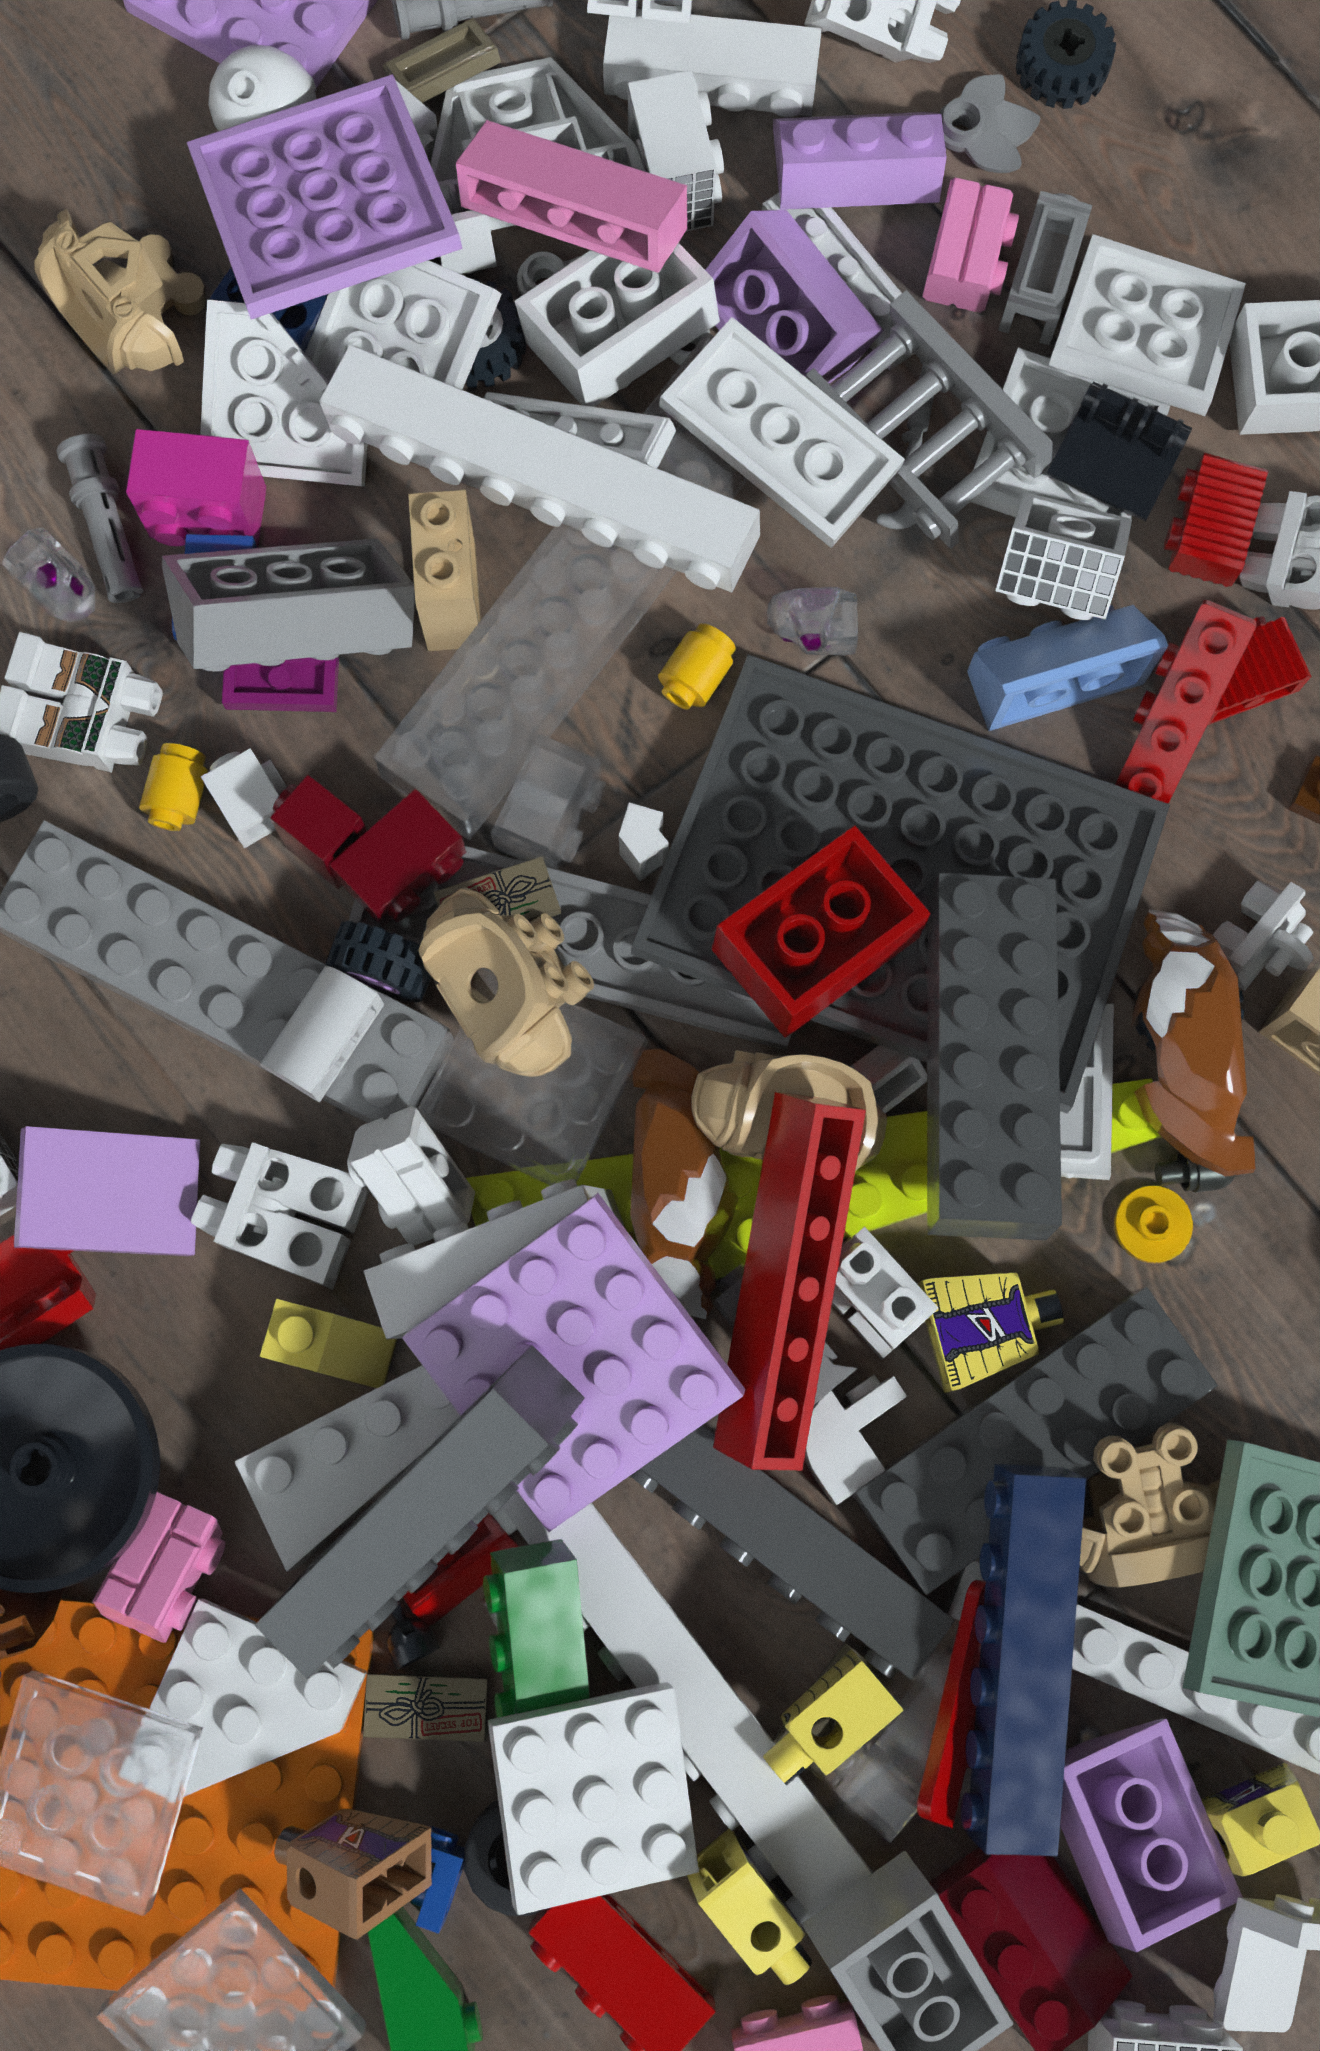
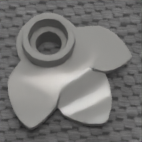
(993, 125)

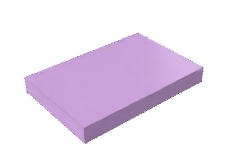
(106, 1192)

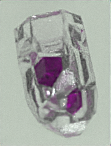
(50, 576)
(816, 619)

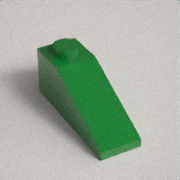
(419, 1991)

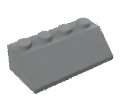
(288, 603)

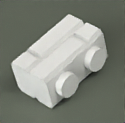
(409, 1175)

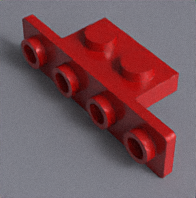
(1186, 700)

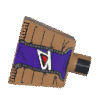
(355, 1868)

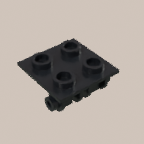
(1119, 450)

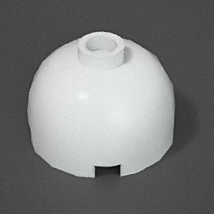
(257, 84)

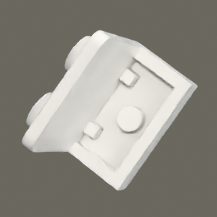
(1265, 1962)

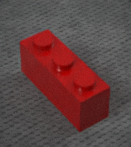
(622, 1972)

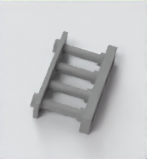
(982, 407)

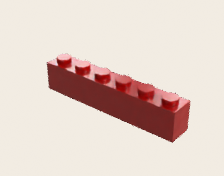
(789, 1279)

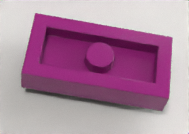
(291, 686)

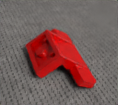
(39, 1293)
(956, 1716)

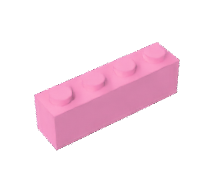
(572, 196)

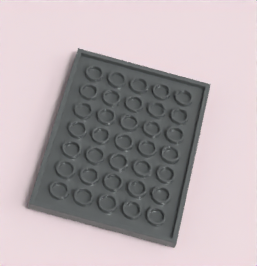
(814, 760)

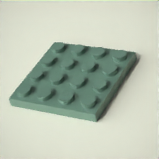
(1261, 1584)

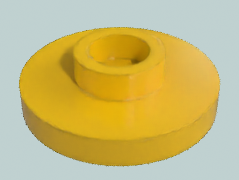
(1153, 1224)

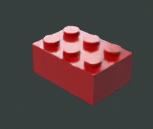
(819, 931)

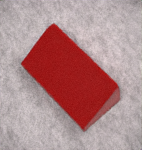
(459, 1573)

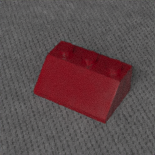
(1034, 1943)

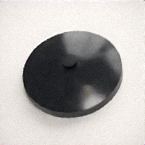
(71, 1466)

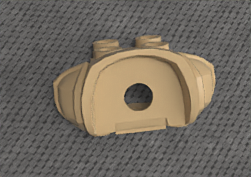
(113, 305)
(523, 1022)
(736, 1099)
(1143, 1514)

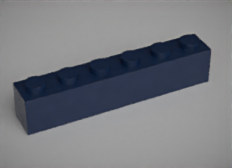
(1024, 1659)

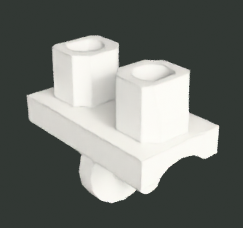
(1277, 916)

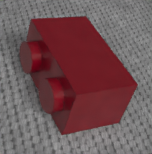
(315, 825)
(400, 859)

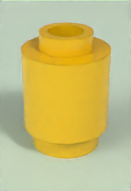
(697, 667)
(174, 787)

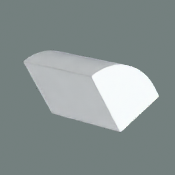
(323, 1032)

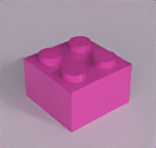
(195, 486)

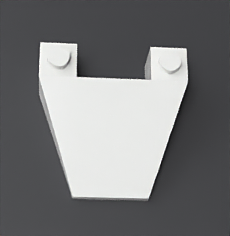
(528, 98)

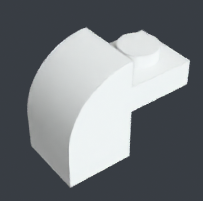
(836, 1449)

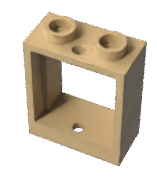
(444, 567)

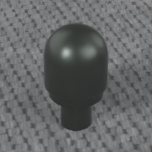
(1190, 1175)

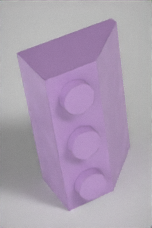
(859, 160)
(790, 296)
(1142, 1836)

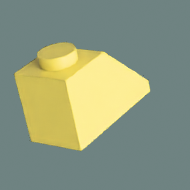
(328, 1344)

